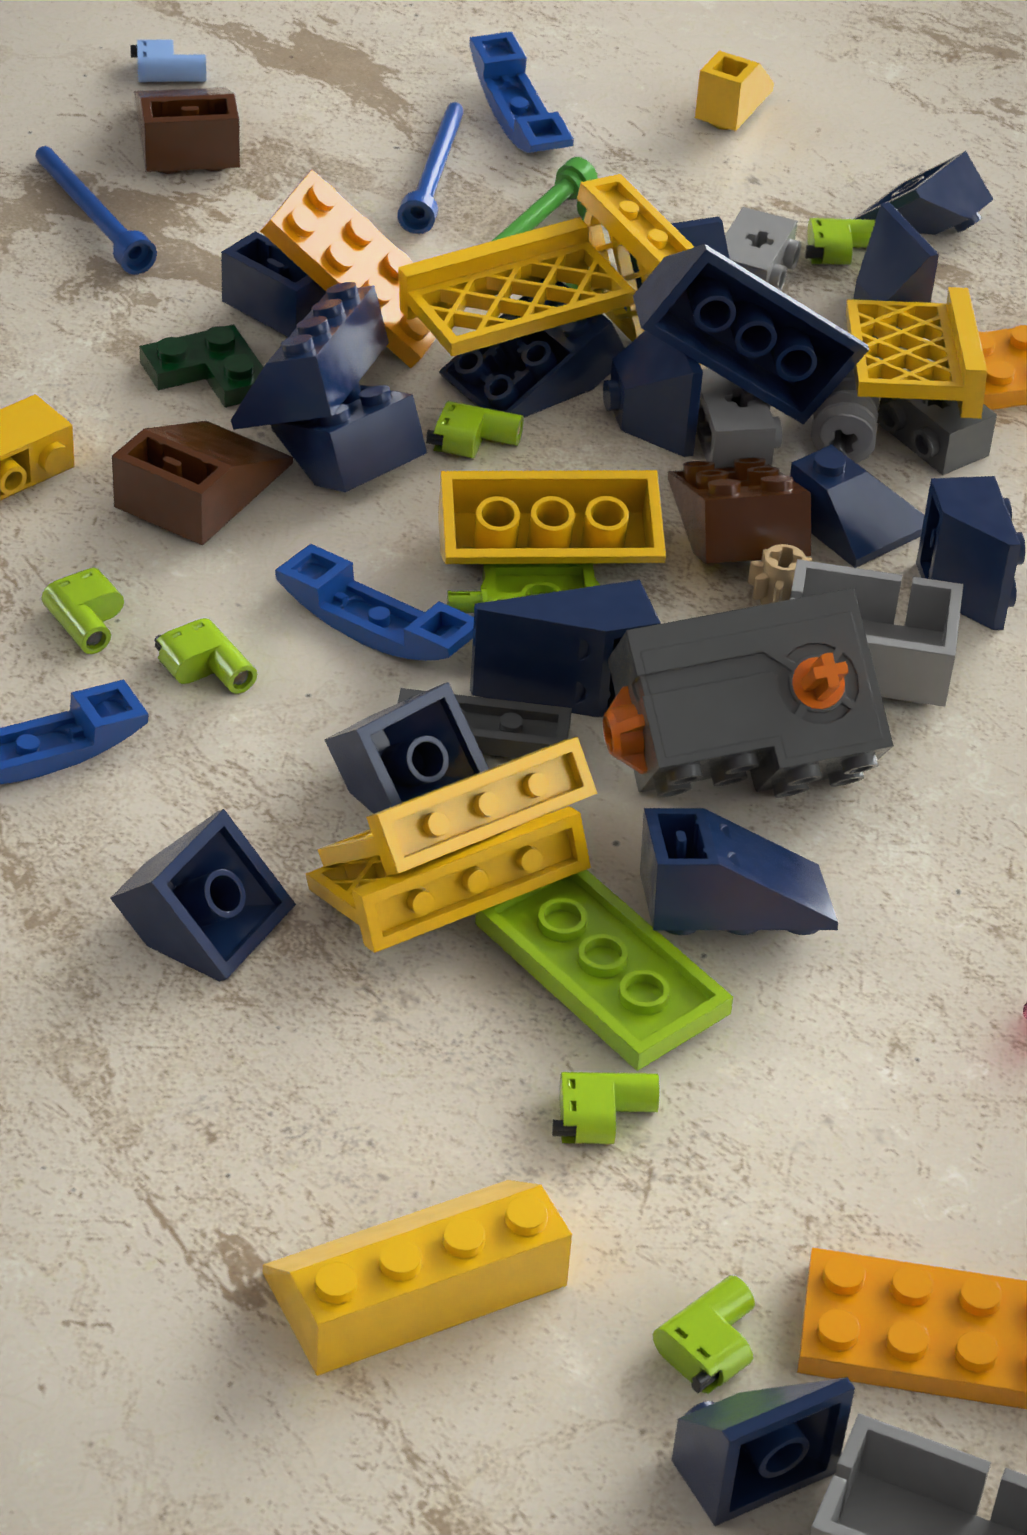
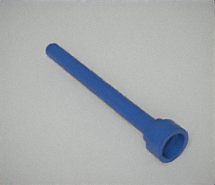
(419, 208)
(130, 248)

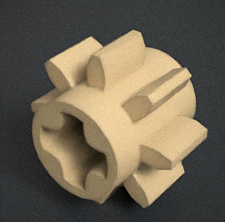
(775, 573)

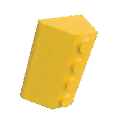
(550, 517)
(422, 1273)

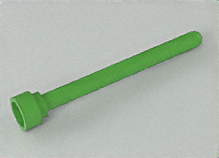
(566, 187)

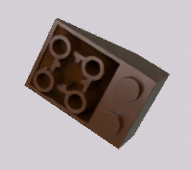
(188, 129)
(192, 476)
(740, 509)

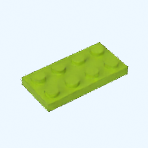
(607, 966)

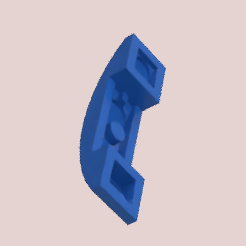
(512, 96)
(328, 590)
(96, 722)

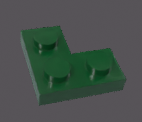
(212, 355)

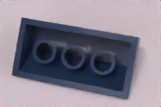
(746, 330)
(318, 360)

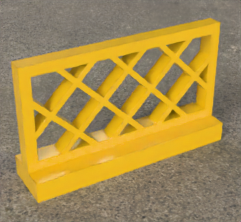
(633, 229)
(507, 268)
(954, 346)
(470, 809)
(455, 884)

